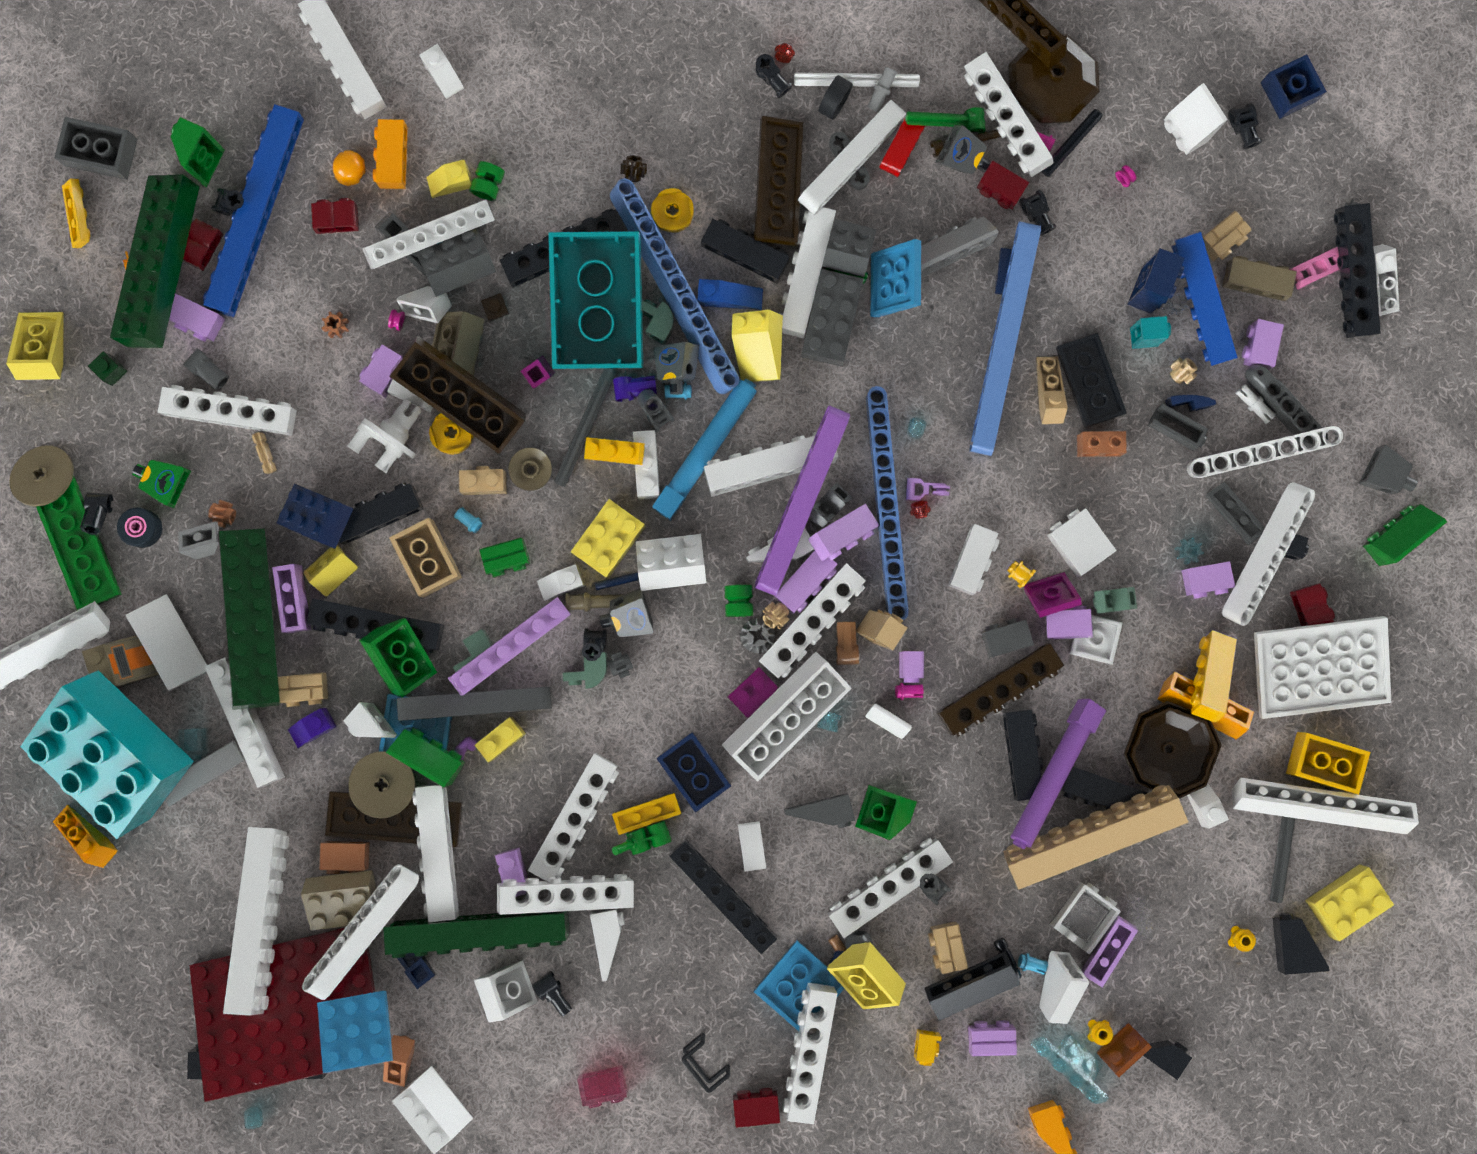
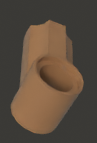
(846, 647)

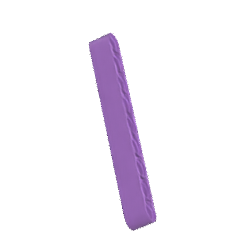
(802, 500)

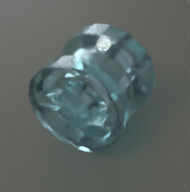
(829, 722)

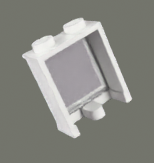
(1085, 917)

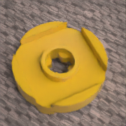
(665, 220)
(445, 443)

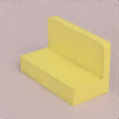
(330, 570)

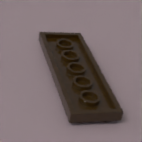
(778, 181)
(349, 822)

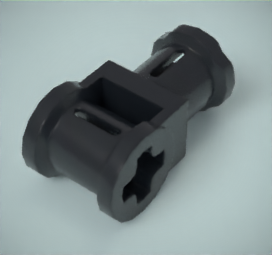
(772, 75)
(1244, 123)
(227, 201)
(1037, 210)
(594, 642)

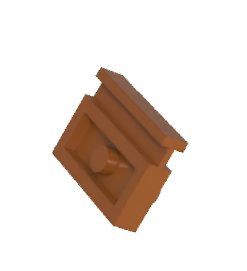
(1124, 1050)

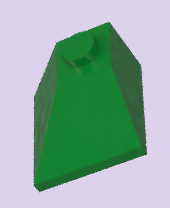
(885, 812)

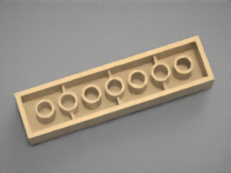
(1096, 836)

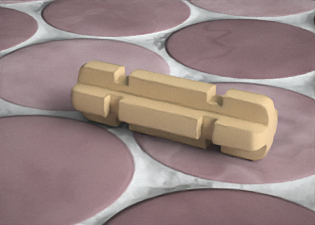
(264, 452)

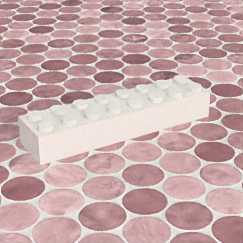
(256, 922)

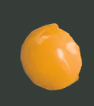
(348, 167)

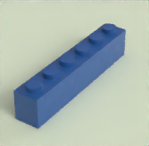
(1205, 298)

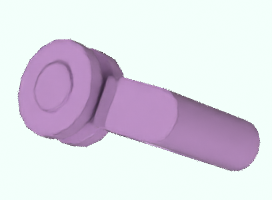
(910, 489)

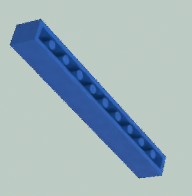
(252, 218)

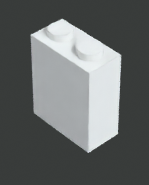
(1080, 542)

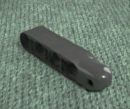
(1282, 394)

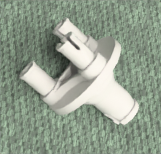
(391, 433)

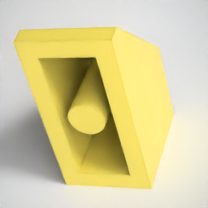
(449, 179)

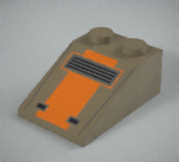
(121, 661)

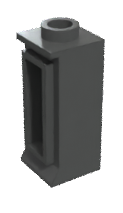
(1198, 437)

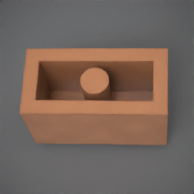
(344, 856)

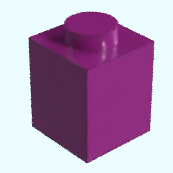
(537, 371)

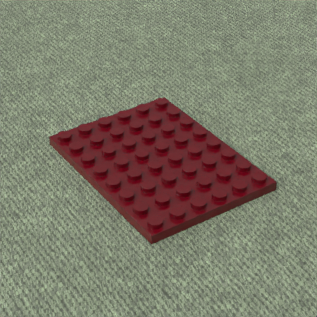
(271, 1047)

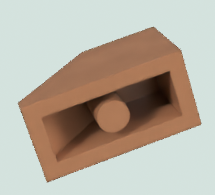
(397, 1070)

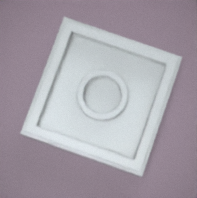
(1102, 645)

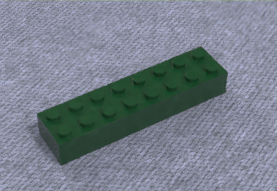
(155, 261)
(248, 619)
(475, 931)

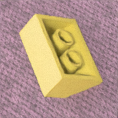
(867, 977)

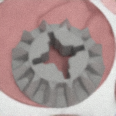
(747, 638)

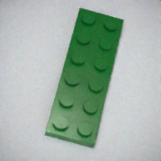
(76, 551)

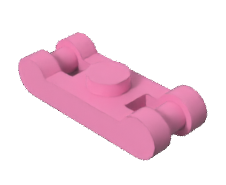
(1316, 268)

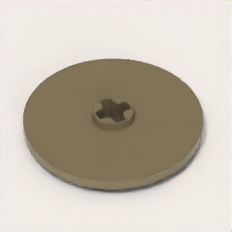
(45, 461)
(369, 797)

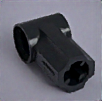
(96, 509)

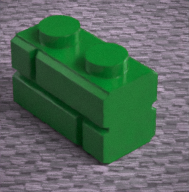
(505, 557)

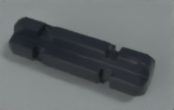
(1001, 946)

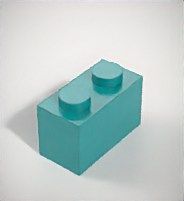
(1150, 332)

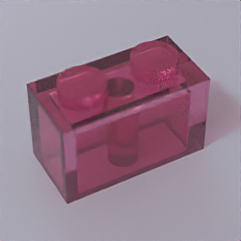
(602, 1086)

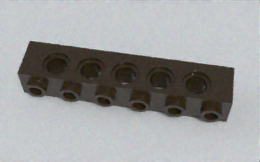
(1030, 28)
(1051, 667)

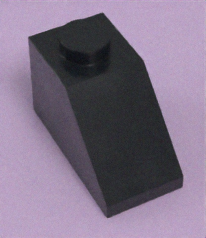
(1169, 1057)

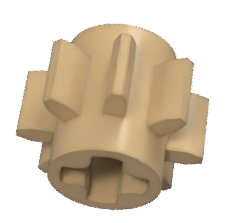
(1183, 370)
(776, 615)

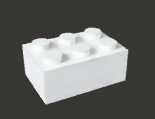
(670, 562)

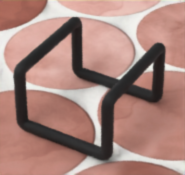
(701, 1038)

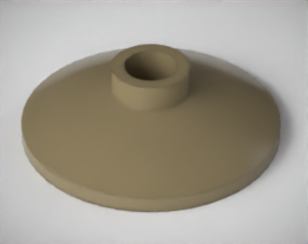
(522, 461)

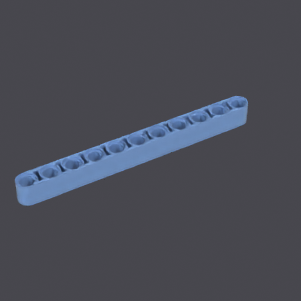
(674, 276)
(1005, 338)
(886, 493)

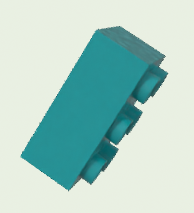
(596, 300)
(106, 753)

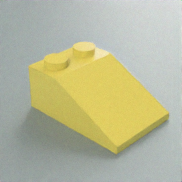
(758, 344)
(37, 346)

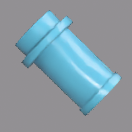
(687, 392)
(472, 523)
(1032, 964)

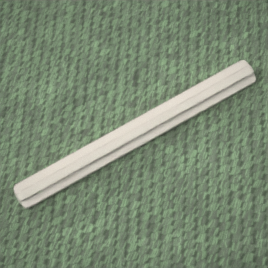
(857, 79)

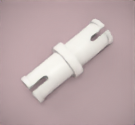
(1255, 403)

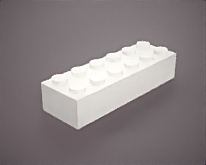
(758, 466)
(786, 716)

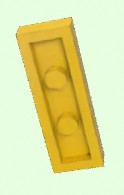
(76, 213)
(614, 451)
(646, 813)

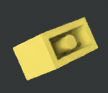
(500, 739)

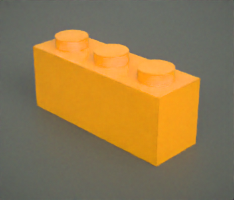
(390, 154)

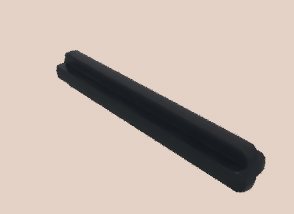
(1074, 139)

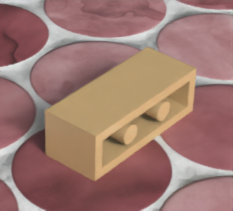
(882, 628)

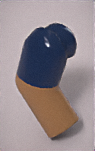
(837, 945)

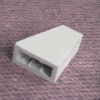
(1062, 987)

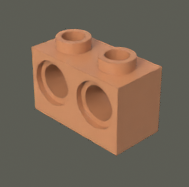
(1101, 444)

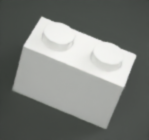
(505, 991)

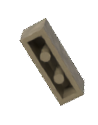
(1259, 278)

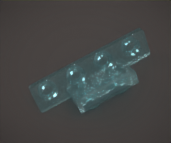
(1075, 1064)

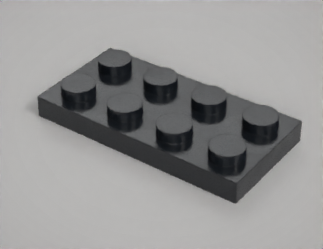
(1091, 380)

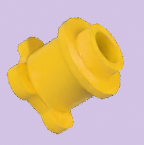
(1020, 573)
(1237, 936)
(1095, 1028)

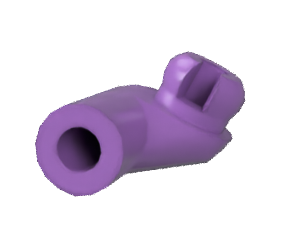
(466, 743)

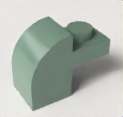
(662, 321)
(1114, 600)
(476, 645)
(593, 672)

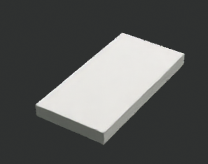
(167, 642)

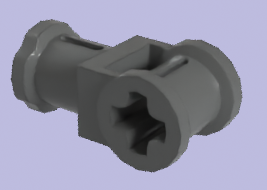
(934, 888)

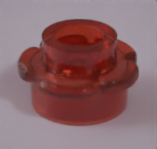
(786, 51)
(920, 509)

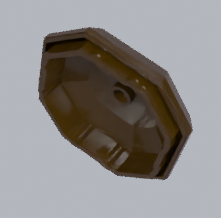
(1051, 96)
(1192, 752)

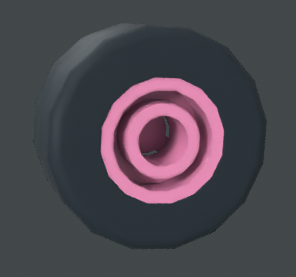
(148, 528)

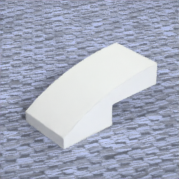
(752, 846)

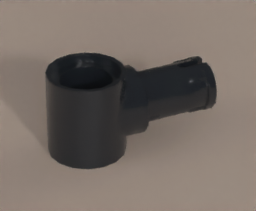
(549, 989)

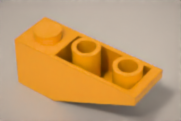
(84, 838)
(1049, 1126)

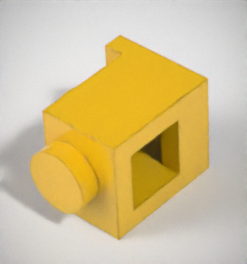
(926, 1046)

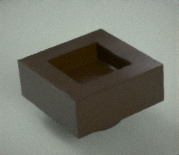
(494, 307)

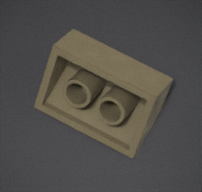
(459, 338)

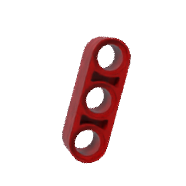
(900, 148)

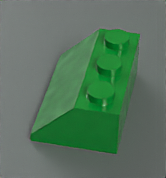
(196, 150)
(1403, 534)
(398, 657)
(426, 756)

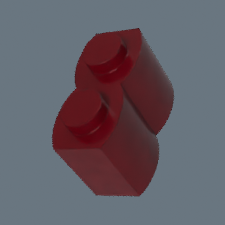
(334, 216)
(201, 244)
(1312, 605)

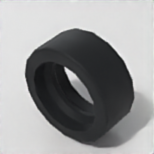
(835, 97)

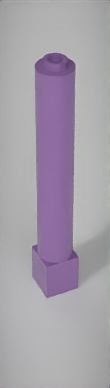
(1082, 721)

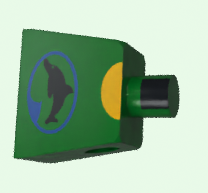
(162, 481)

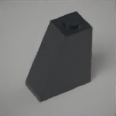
(1295, 947)

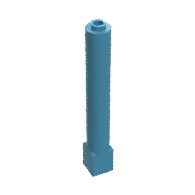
(704, 450)

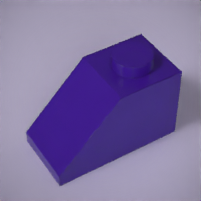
(312, 727)

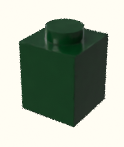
(107, 368)

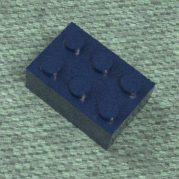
(1156, 281)
(314, 516)
(694, 772)

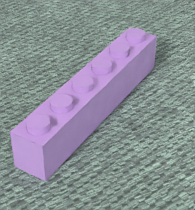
(509, 646)

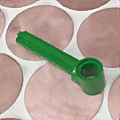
(972, 119)

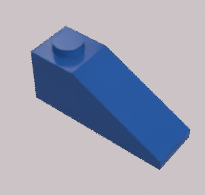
(729, 295)

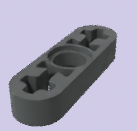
(836, 150)

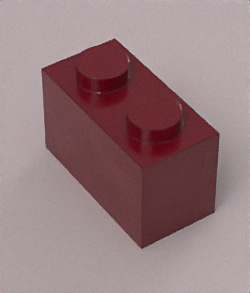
(1002, 185)
(756, 1108)

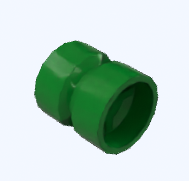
(484, 188)
(738, 600)

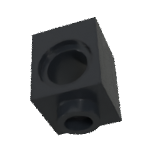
(1298, 548)

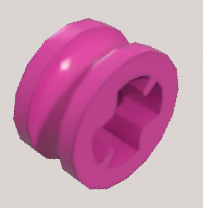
(1125, 176)
(396, 319)

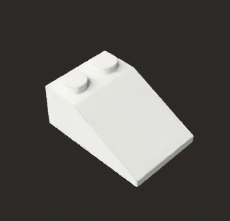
(1195, 120)

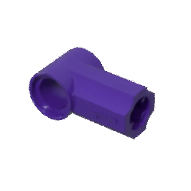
(630, 388)

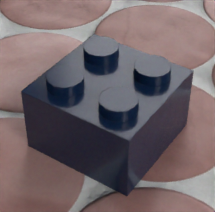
(1293, 86)

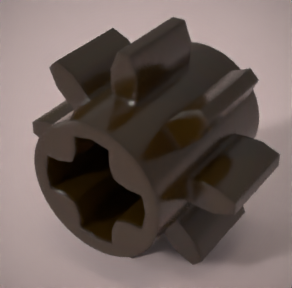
(633, 168)

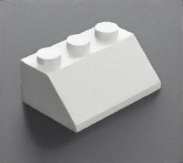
(432, 1109)

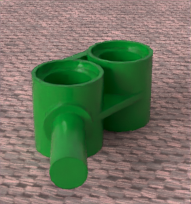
(644, 839)

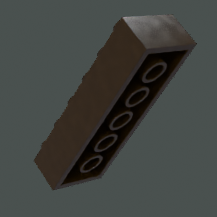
(458, 394)

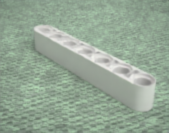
(852, 157)
(1274, 448)
(1268, 553)
(360, 932)

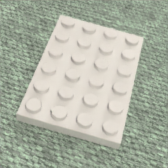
(1322, 667)

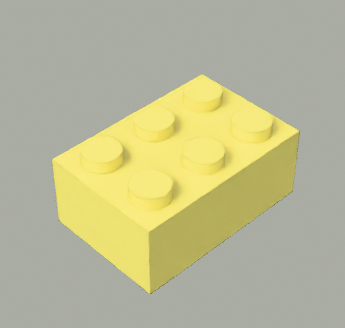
(608, 538)
(1349, 902)

